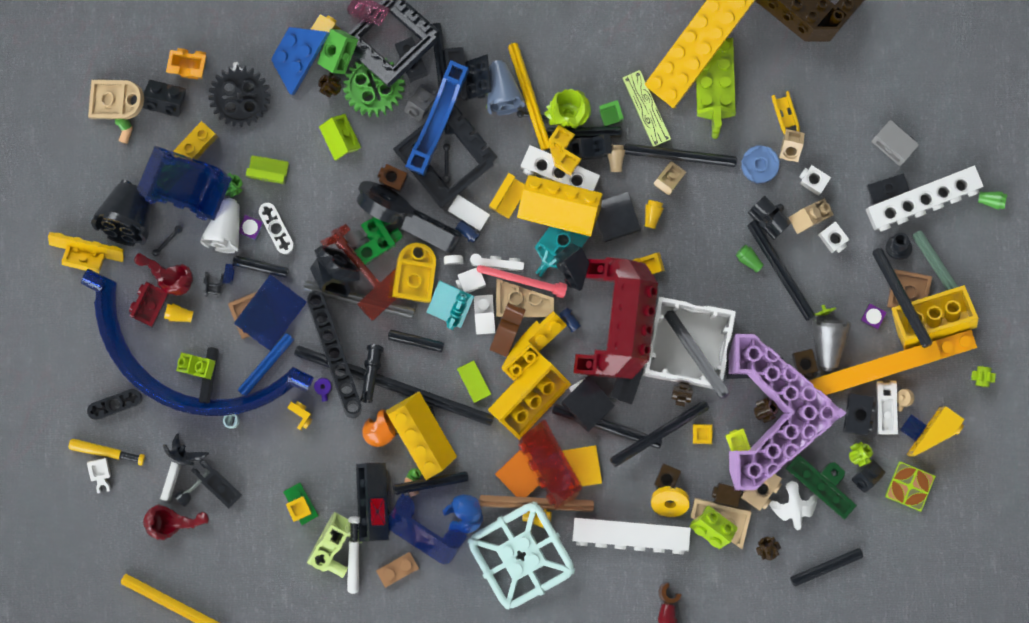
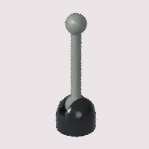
(184, 496)

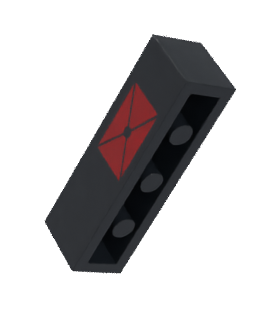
(372, 502)

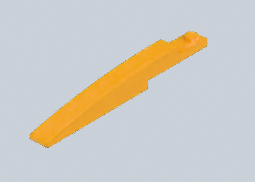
(895, 363)

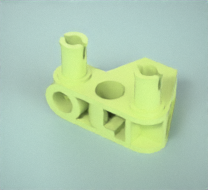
(329, 547)

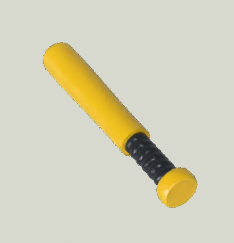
(95, 449)

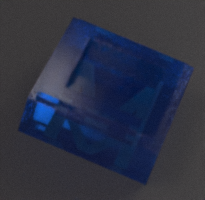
(229, 274)
(913, 427)

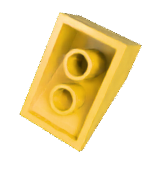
(941, 427)

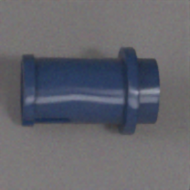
(467, 231)
(567, 316)

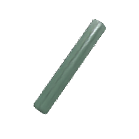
(934, 260)

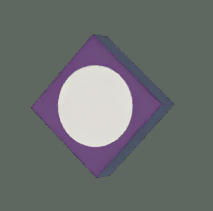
(250, 227)

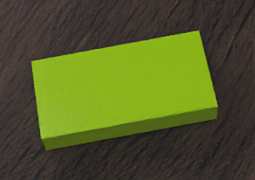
(474, 381)

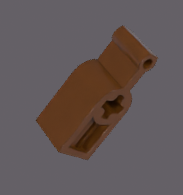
(507, 329)

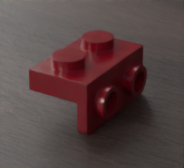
(148, 304)

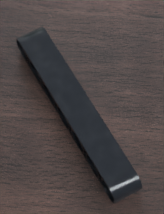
(334, 345)

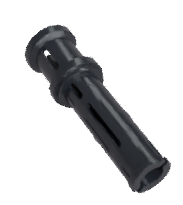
(372, 365)

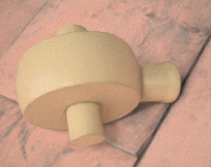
(904, 398)

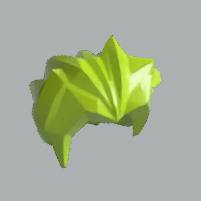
(568, 109)

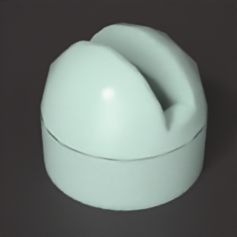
(227, 421)

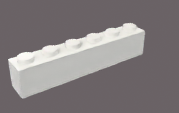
(631, 534)

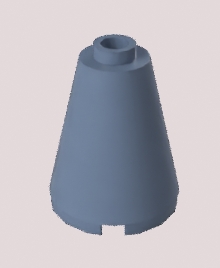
(504, 93)

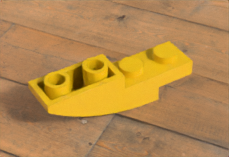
(531, 342)

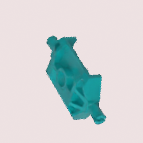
(549, 246)

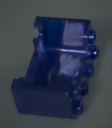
(184, 183)

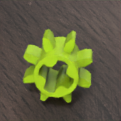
(983, 376)
(860, 454)

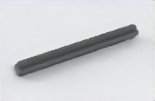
(355, 298)

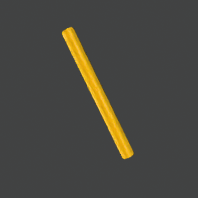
(529, 96)
(165, 600)

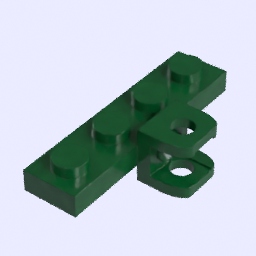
(823, 484)

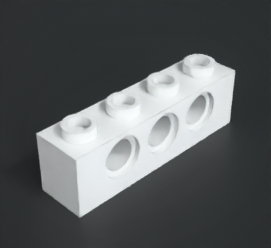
(535, 155)

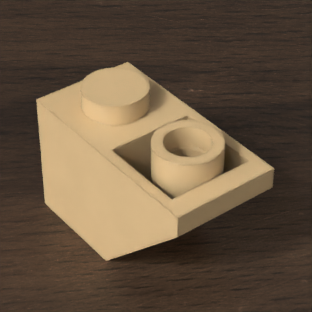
(811, 216)

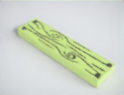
(646, 108)

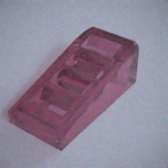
(352, 10)

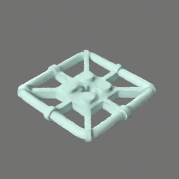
(525, 543)

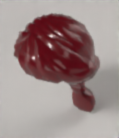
(172, 280)
(164, 523)

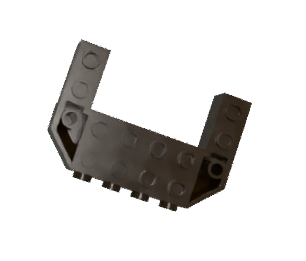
(812, 18)

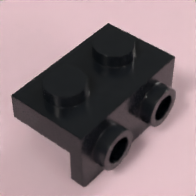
(163, 98)

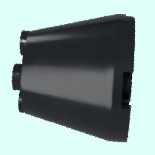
(124, 215)

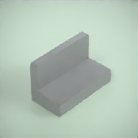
(895, 143)

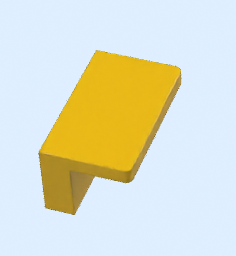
(507, 196)

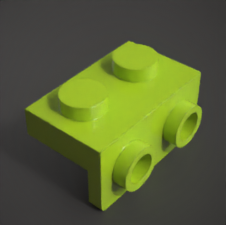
(714, 528)

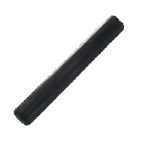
(590, 132)
(430, 483)
(826, 567)

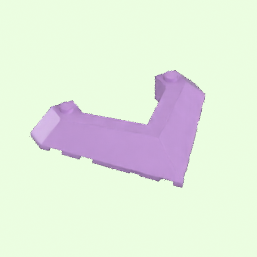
(804, 407)

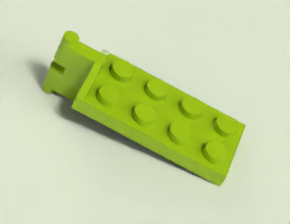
(717, 88)

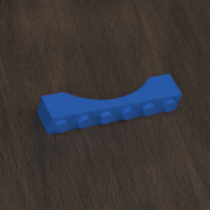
(438, 118)

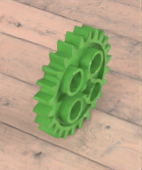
(357, 93)

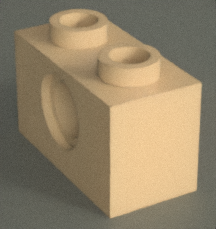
(762, 501)

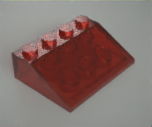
(550, 465)

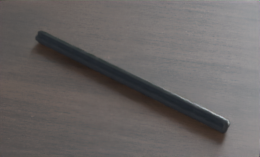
(401, 388)

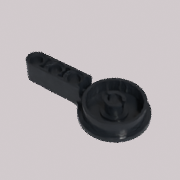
(392, 208)

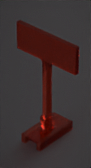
(381, 295)

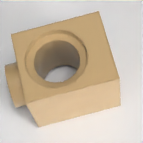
(792, 145)

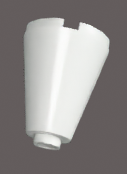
(224, 230)

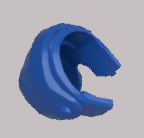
(468, 509)

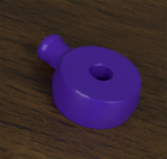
(323, 392)

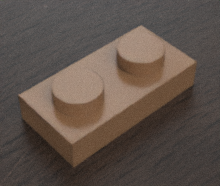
(397, 569)

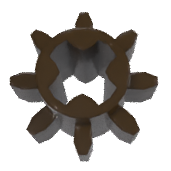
(329, 85)
(682, 394)
(765, 410)
(768, 548)

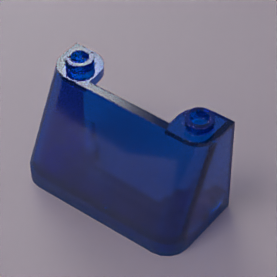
(413, 532)

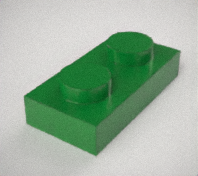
(296, 492)

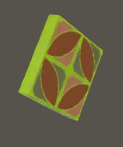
(910, 486)

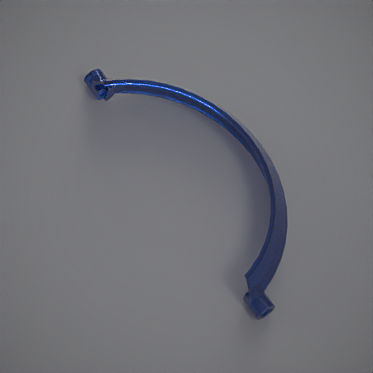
(122, 357)

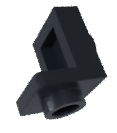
(868, 476)

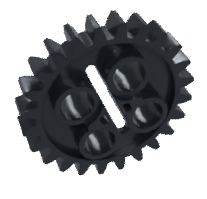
(240, 112)

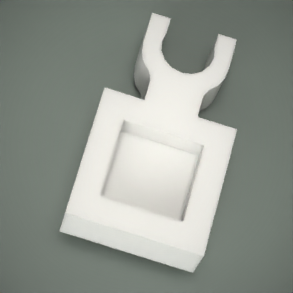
(99, 471)

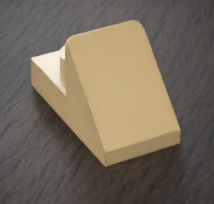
(669, 178)

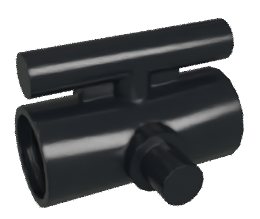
(769, 217)

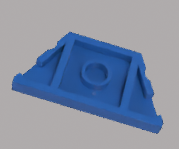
(297, 54)

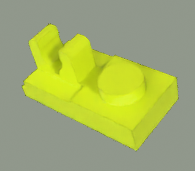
(737, 440)

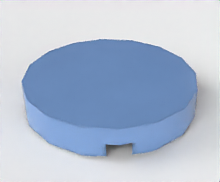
(760, 164)

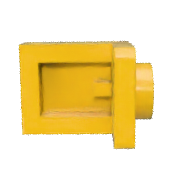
(653, 262)
(299, 409)

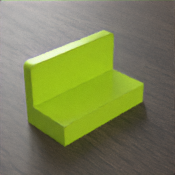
(339, 136)
(267, 169)

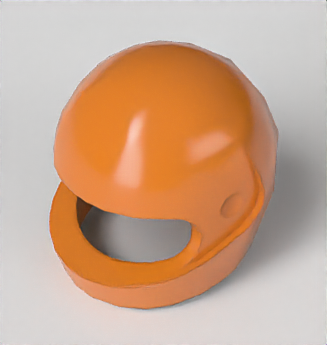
(379, 432)

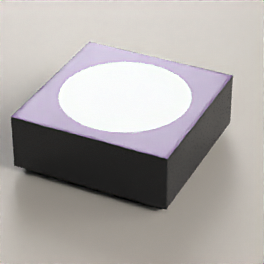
(873, 316)

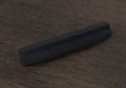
(260, 266)
(415, 340)
(207, 384)

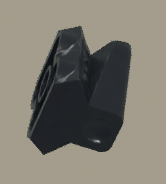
(333, 271)

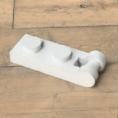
(495, 262)
(887, 408)

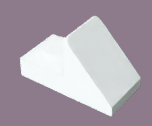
(484, 314)

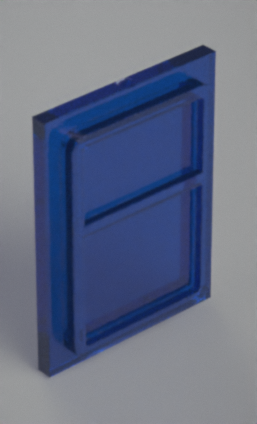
(270, 312)

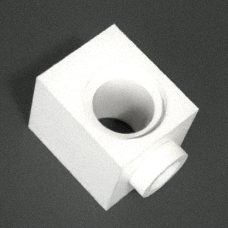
(817, 188)
(834, 229)
(470, 281)

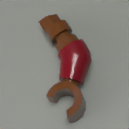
(667, 611)

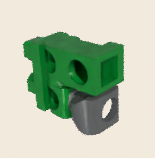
(379, 239)

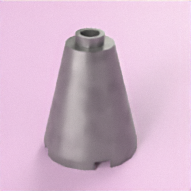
(830, 340)

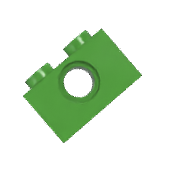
(337, 51)

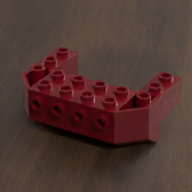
(629, 321)

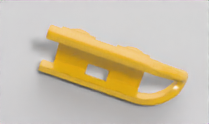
(788, 120)

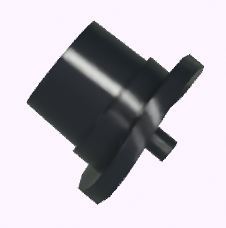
(899, 246)

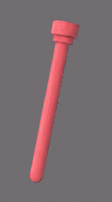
(558, 289)

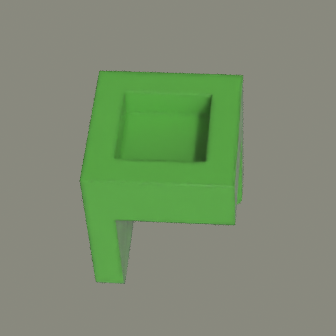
(611, 113)

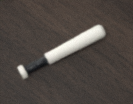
(353, 561)

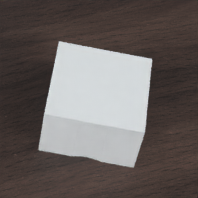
(707, 326)

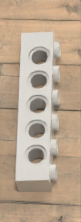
(967, 176)

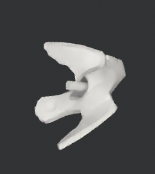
(795, 507)

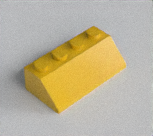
(560, 205)
(941, 315)
(529, 397)
(422, 435)

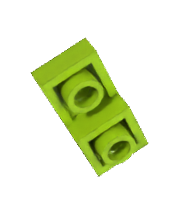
(195, 365)

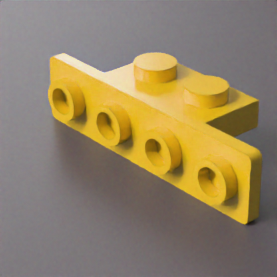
(84, 253)

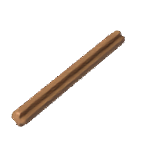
(517, 502)

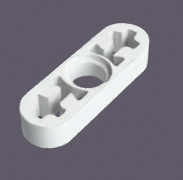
(287, 238)

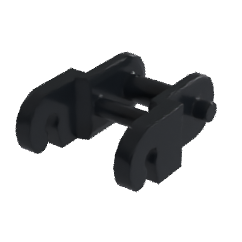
(206, 291)

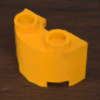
(186, 64)

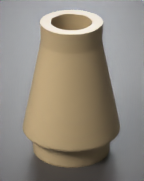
(616, 158)

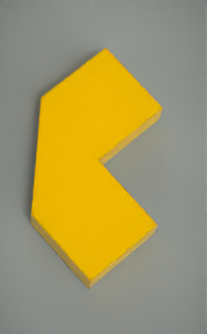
(561, 157)

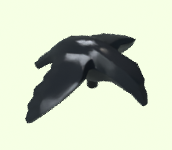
(179, 454)

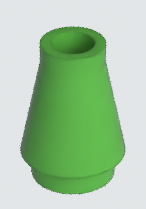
(993, 199)
(749, 258)

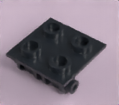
(478, 77)

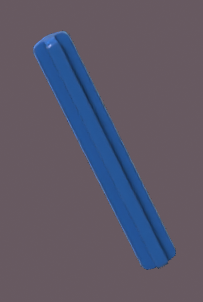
(266, 364)

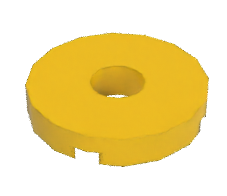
(667, 509)

